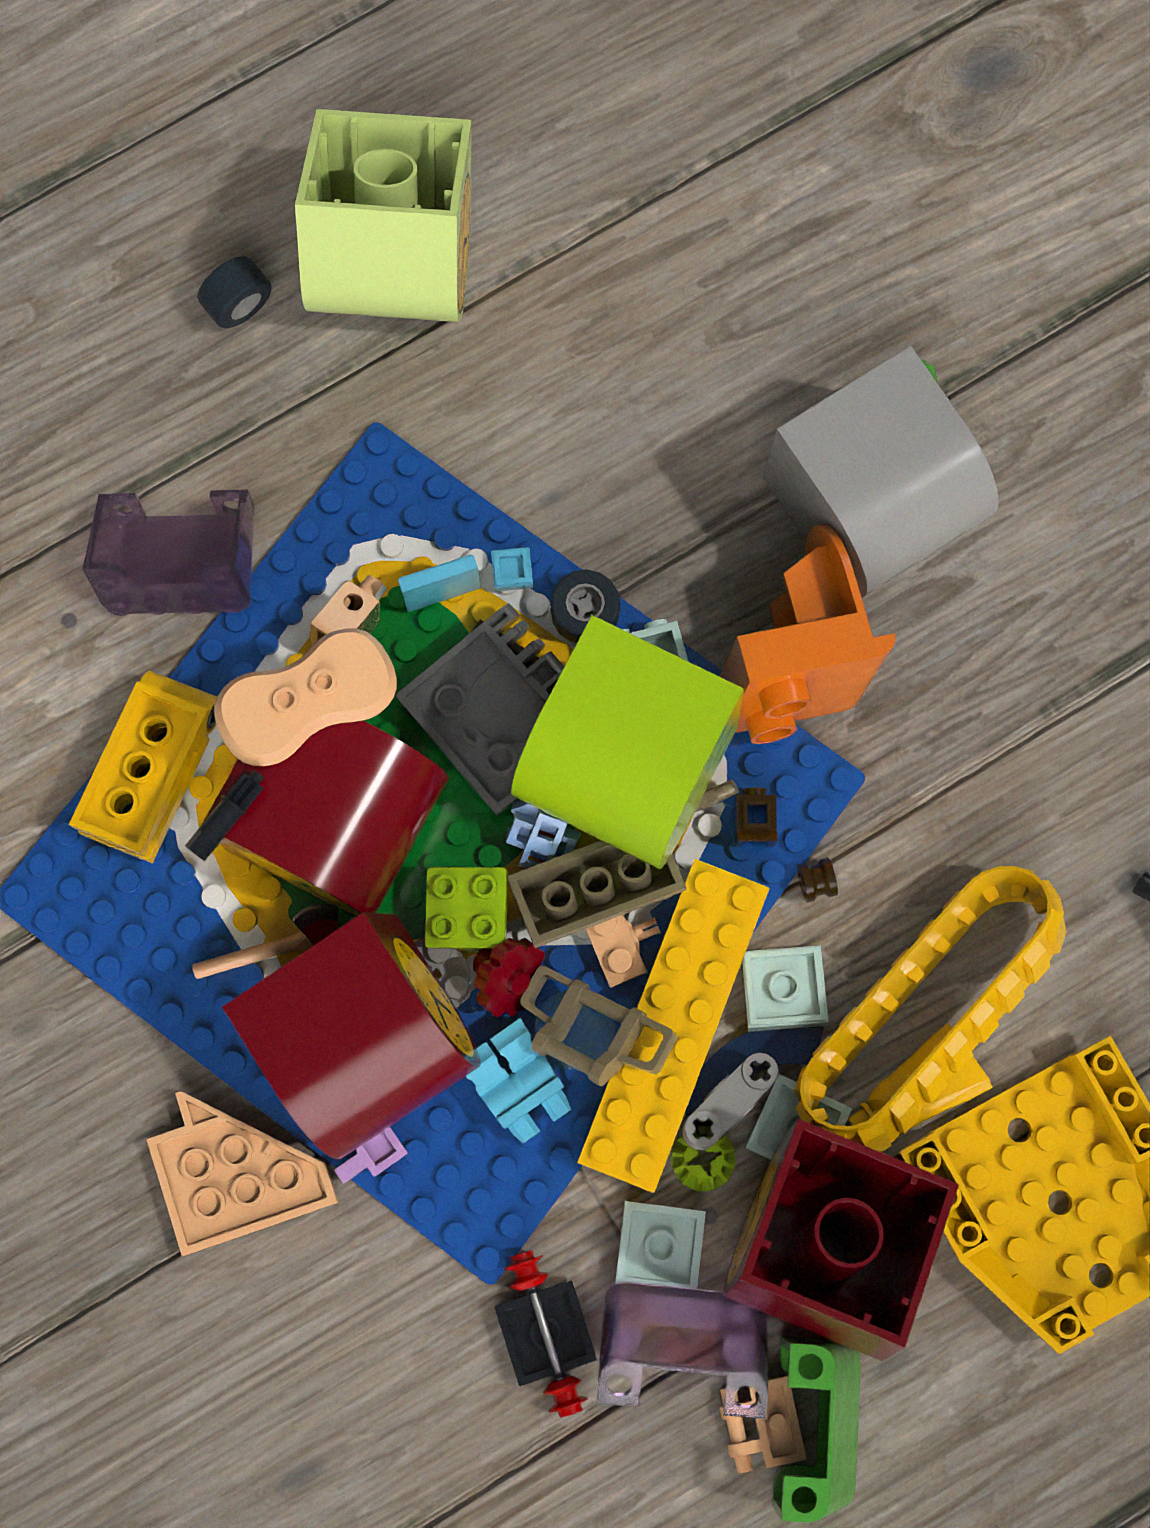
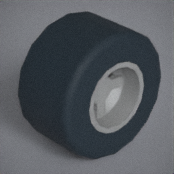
(234, 292)
(588, 592)

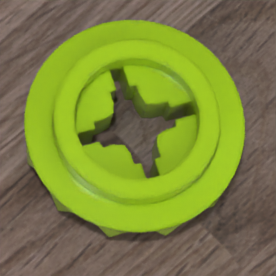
(695, 1176)

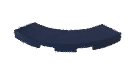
(783, 1045)

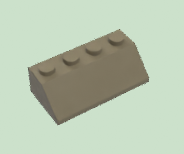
(588, 890)

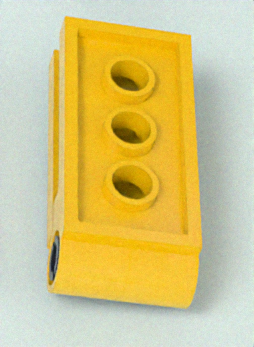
(152, 708)

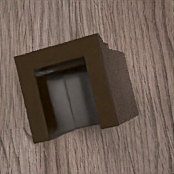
(755, 832)

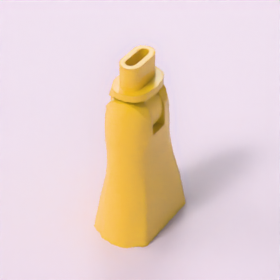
(960, 1086)

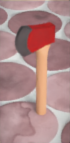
(314, 922)

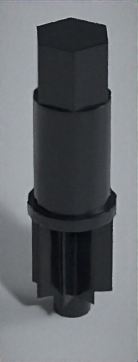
(225, 815)

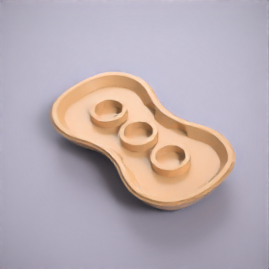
(275, 711)

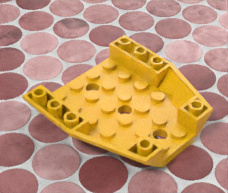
(1083, 1139)

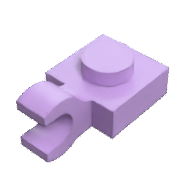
(375, 1154)

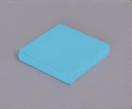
(440, 583)

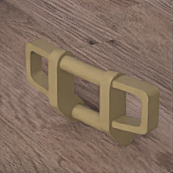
(632, 1021)

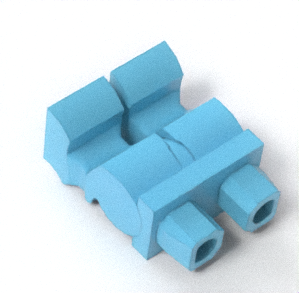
(523, 1089)

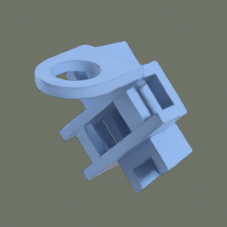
(531, 819)

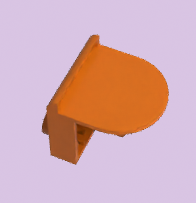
(817, 653)

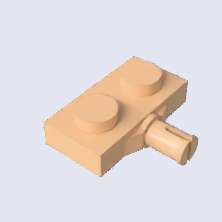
(619, 948)

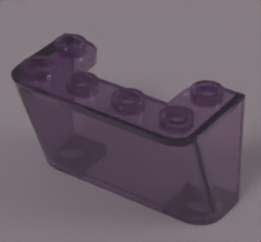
(171, 560)
(685, 1334)

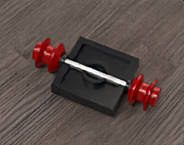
(545, 1333)

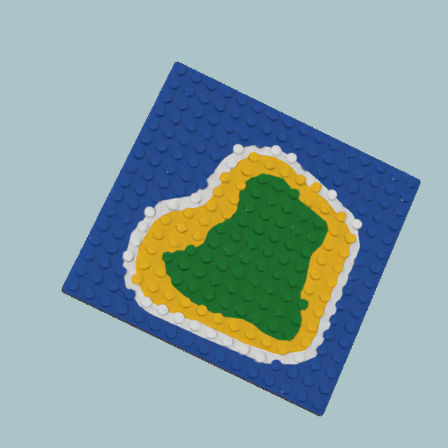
(147, 923)

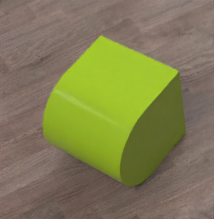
(627, 742)

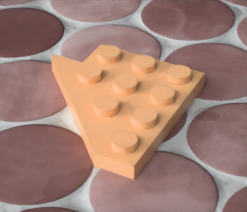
(232, 1177)

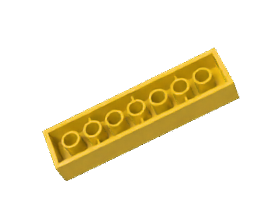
(688, 996)

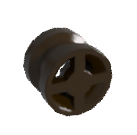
(817, 880)

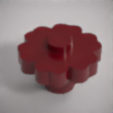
(505, 975)

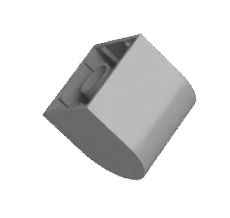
(883, 469)

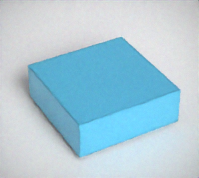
(512, 569)

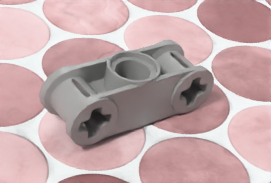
(730, 1101)

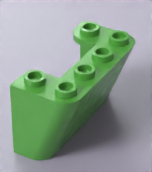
(817, 1491)

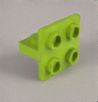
(466, 908)

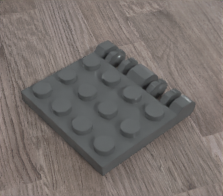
(484, 703)

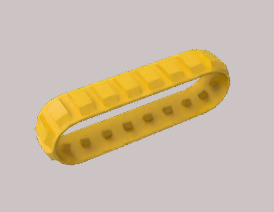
(907, 973)

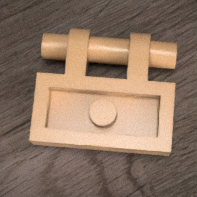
(778, 1433)

